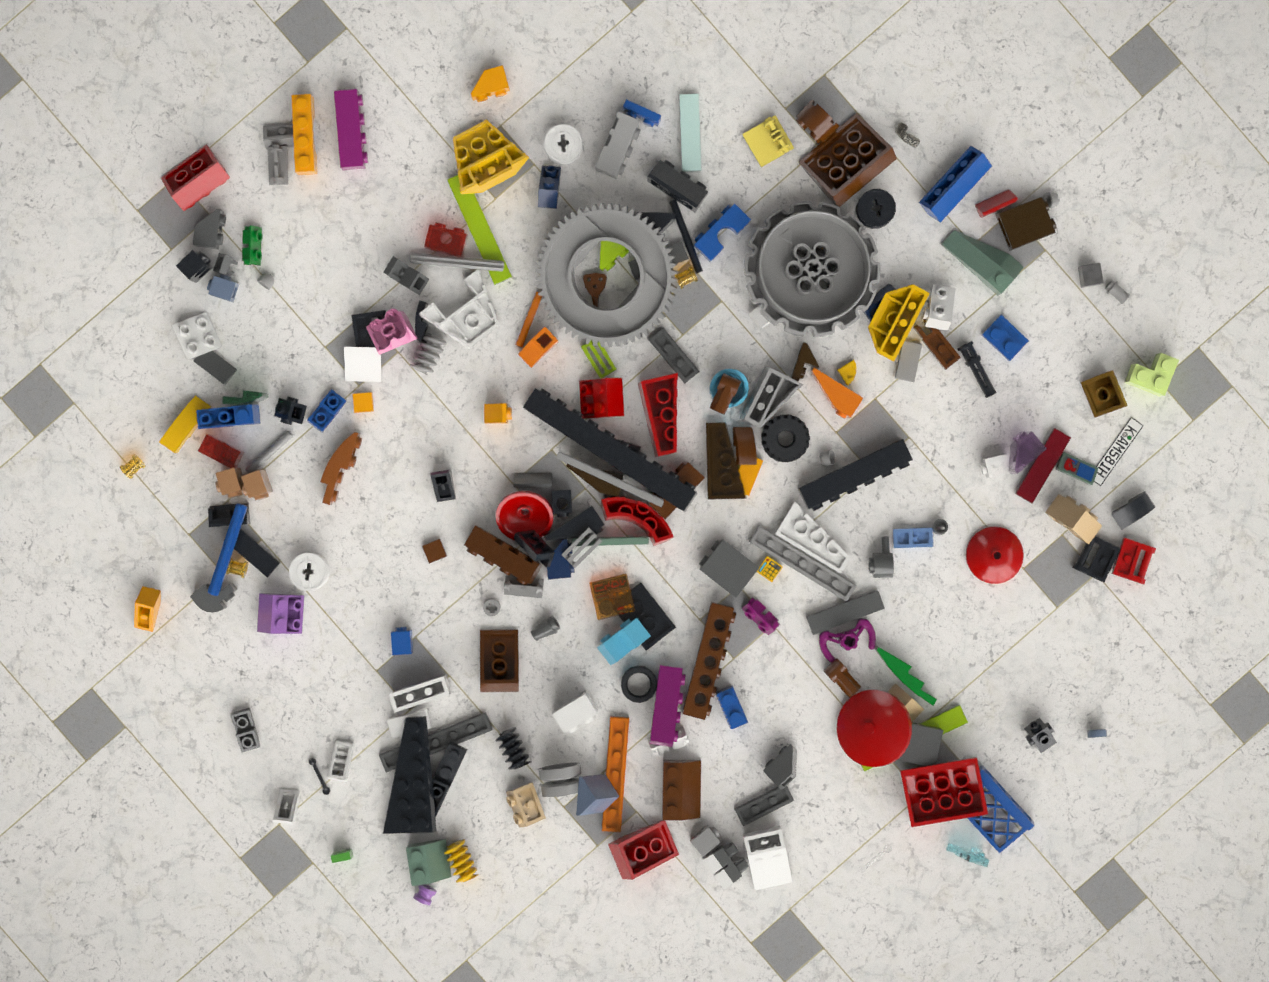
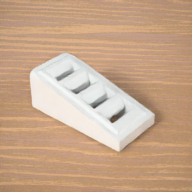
(342, 778)

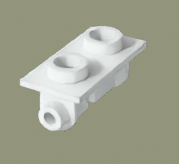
(681, 742)

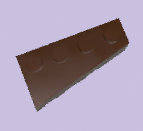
(503, 555)

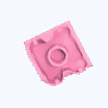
(391, 331)

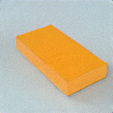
(749, 475)

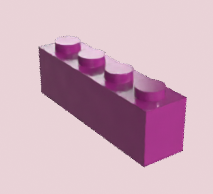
(349, 129)
(666, 706)

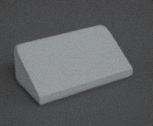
(278, 135)

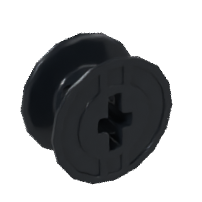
(883, 200)

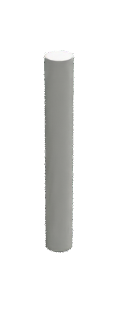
(269, 452)

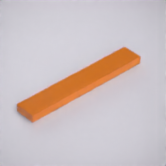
(616, 771)

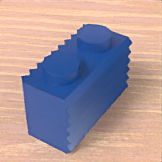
(731, 707)

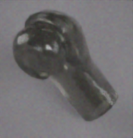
(906, 137)

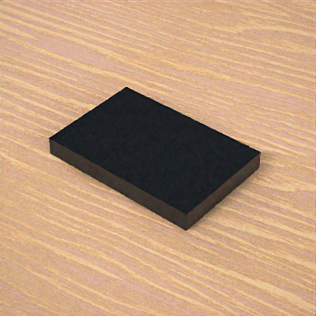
(649, 615)

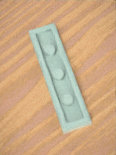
(690, 132)

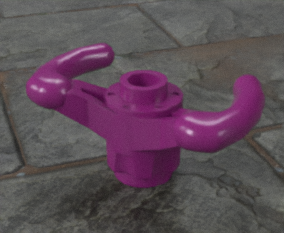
(847, 639)

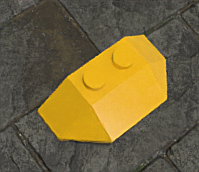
(895, 319)

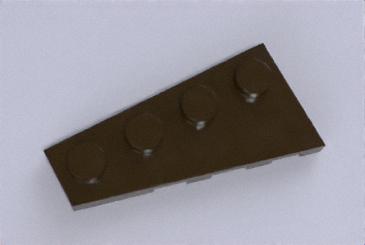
(722, 472)

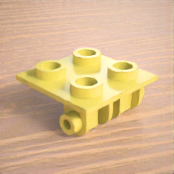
(768, 141)

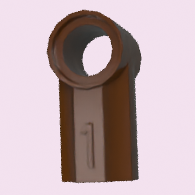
(726, 391)
(839, 674)

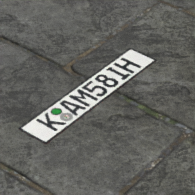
(1117, 450)

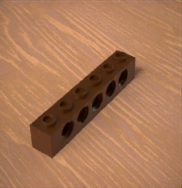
(691, 707)

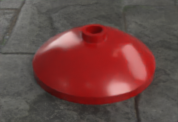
(512, 519)
(981, 555)

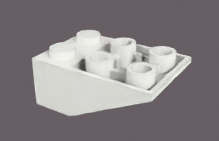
(767, 857)

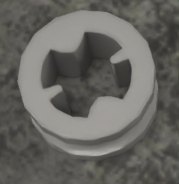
(496, 603)

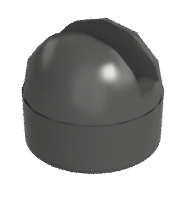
(940, 523)

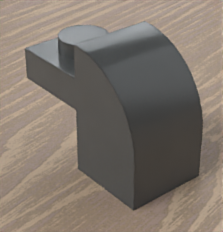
(406, 275)
(210, 602)

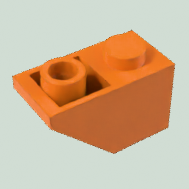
(538, 347)

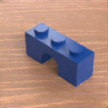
(732, 219)

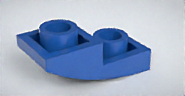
(326, 411)

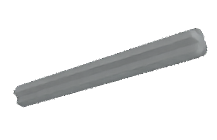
(461, 262)

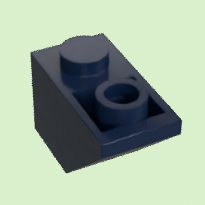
(549, 187)
(560, 566)

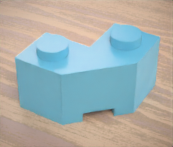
(623, 641)

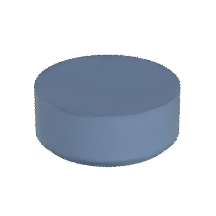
(1097, 733)

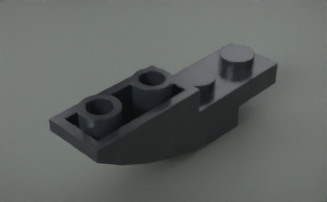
(446, 773)

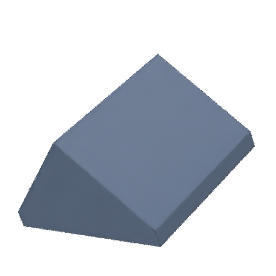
(594, 794)

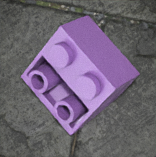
(280, 613)

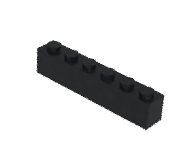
(854, 474)

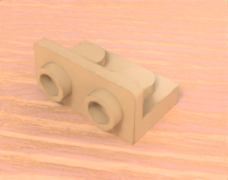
(525, 805)

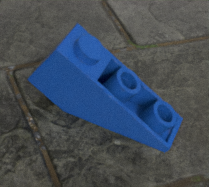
(228, 416)

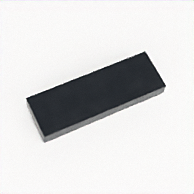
(255, 554)

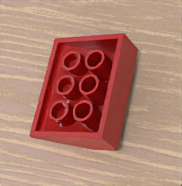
(944, 792)

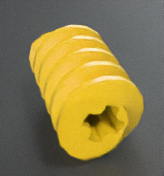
(461, 861)

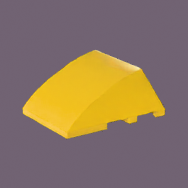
(485, 158)

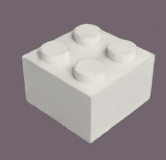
(575, 712)

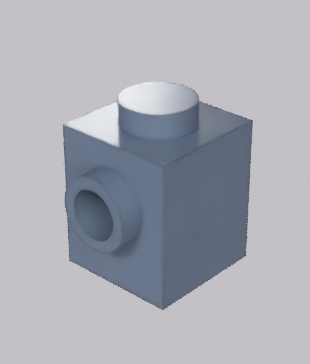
(223, 288)

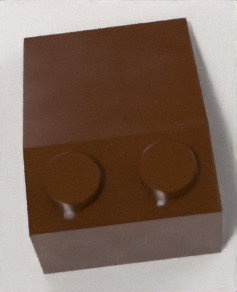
(499, 661)

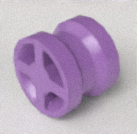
(425, 894)

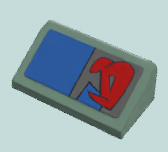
(1077, 468)

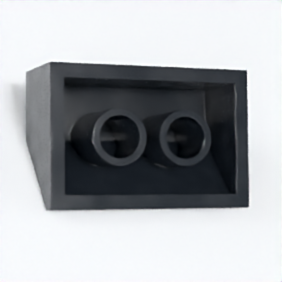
(678, 185)

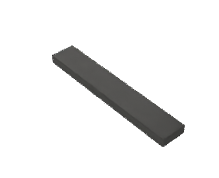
(440, 740)

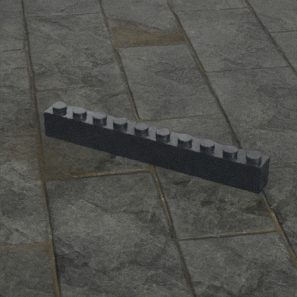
(610, 450)

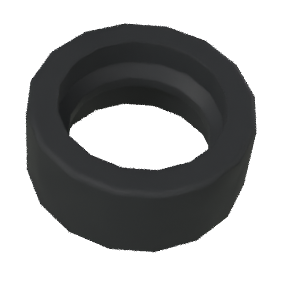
(636, 698)

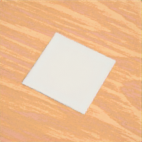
(362, 364)

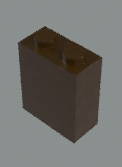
(1026, 223)

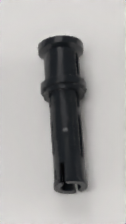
(975, 359)

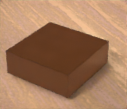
(434, 551)

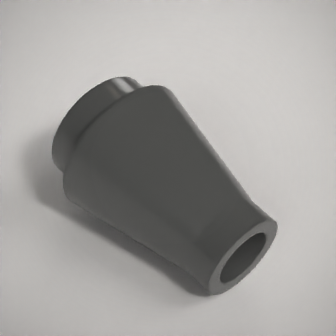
(546, 628)

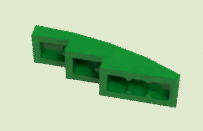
(900, 670)

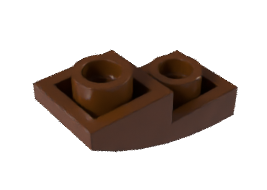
(745, 446)

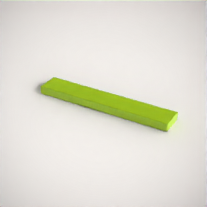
(479, 229)
(946, 721)

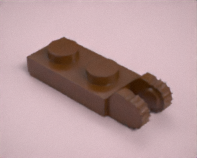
(938, 346)

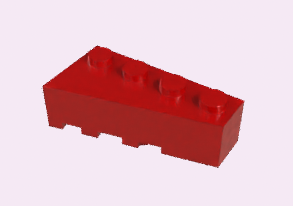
(660, 409)

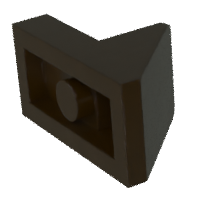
(804, 357)

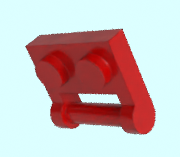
(1128, 558)

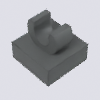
(222, 264)

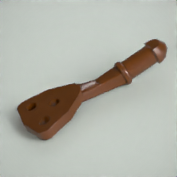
(595, 292)

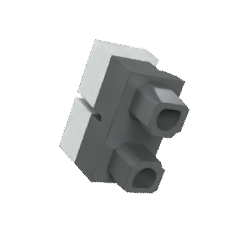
(723, 866)

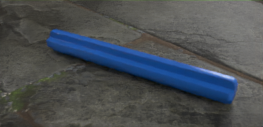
(227, 549)

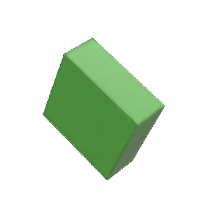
(342, 856)

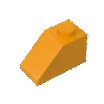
(147, 608)

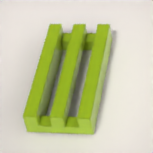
(607, 372)

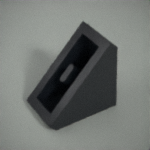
(443, 485)

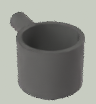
(882, 564)

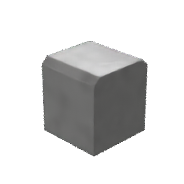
(1090, 275)

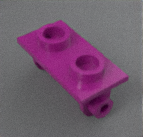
(753, 611)

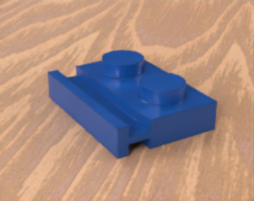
(634, 110)
(1005, 337)

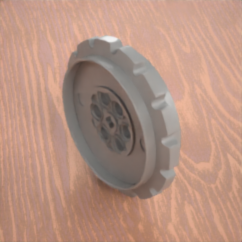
(843, 246)

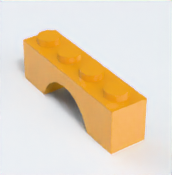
(303, 134)

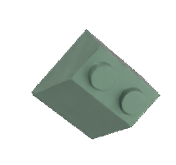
(428, 862)

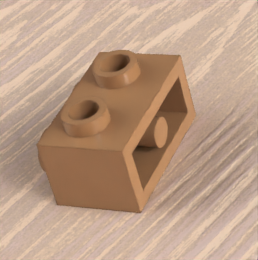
(230, 482)
(256, 485)

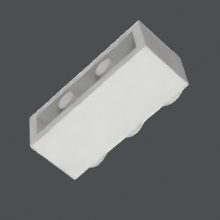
(420, 693)

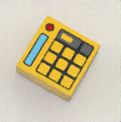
(769, 569)

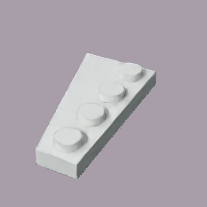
(809, 537)

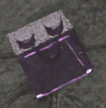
(1024, 450)

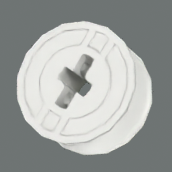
(553, 139)
(302, 562)

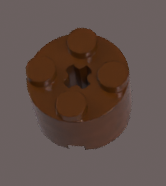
(817, 121)

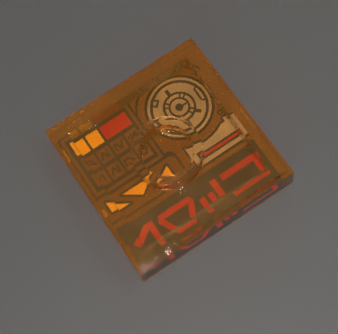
(612, 596)

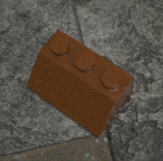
(681, 790)

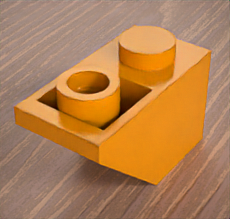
(492, 82)
(497, 413)

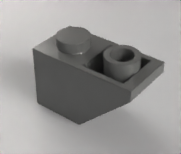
(208, 231)
(783, 767)

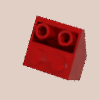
(601, 398)

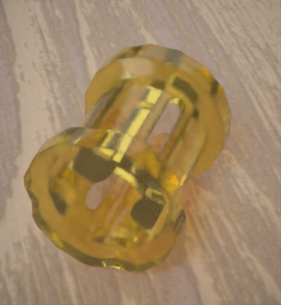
(686, 277)
(132, 466)
(241, 572)

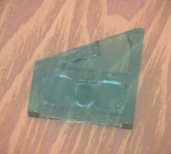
(974, 855)

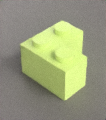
(1157, 378)

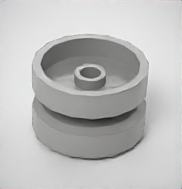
(561, 779)

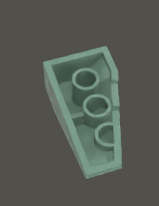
(987, 263)

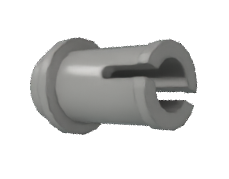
(1114, 289)

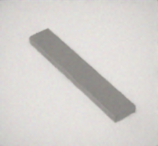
(610, 479)
(802, 563)

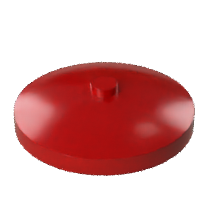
(874, 728)

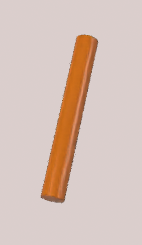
(529, 319)

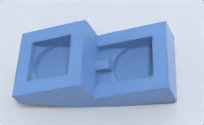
(913, 537)

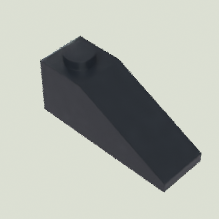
(578, 525)

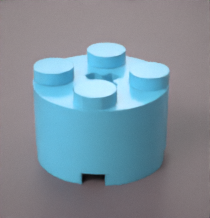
(742, 391)

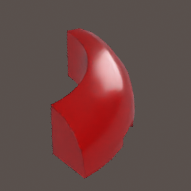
(639, 514)

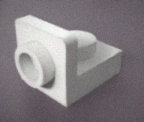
(996, 461)

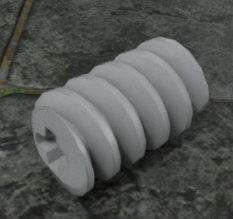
(428, 354)

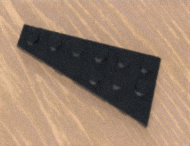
(411, 796)

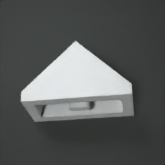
(286, 806)

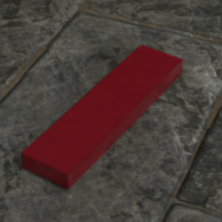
(1043, 466)

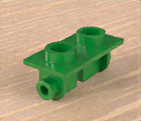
(252, 236)

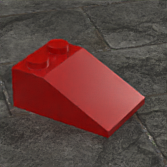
(643, 850)

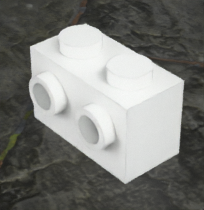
(940, 307)

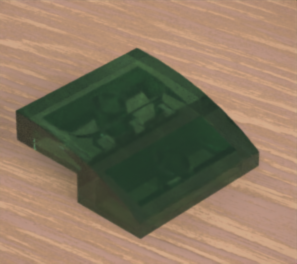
(248, 397)

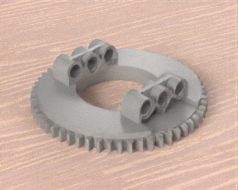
(569, 248)

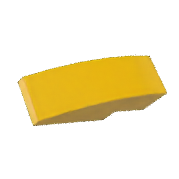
(183, 425)

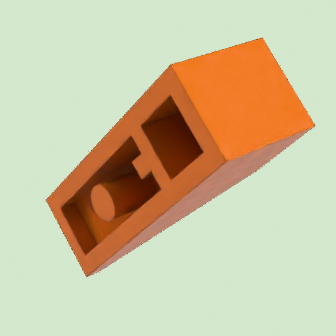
(839, 396)

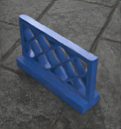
(1009, 805)

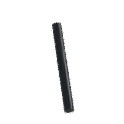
(686, 237)

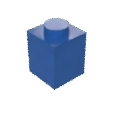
(401, 641)

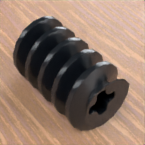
(512, 749)

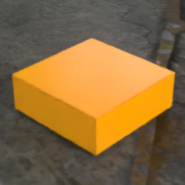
(363, 402)

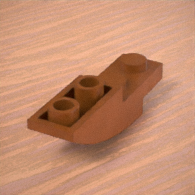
(341, 459)

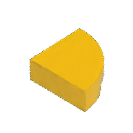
(848, 372)

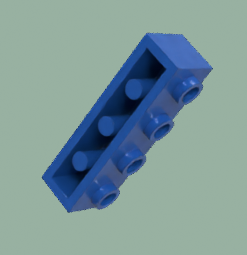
(955, 184)

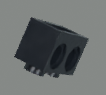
(194, 265)

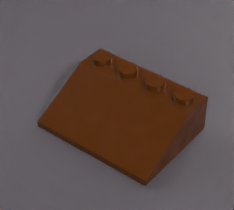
(848, 160)

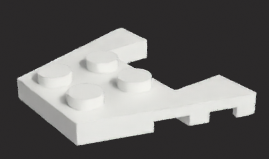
(471, 320)

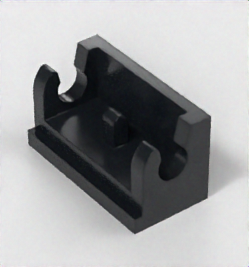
(222, 515)

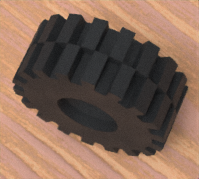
(795, 427)

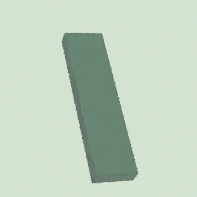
(640, 540)

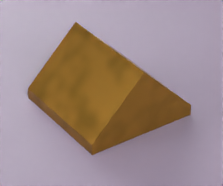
(1103, 393)

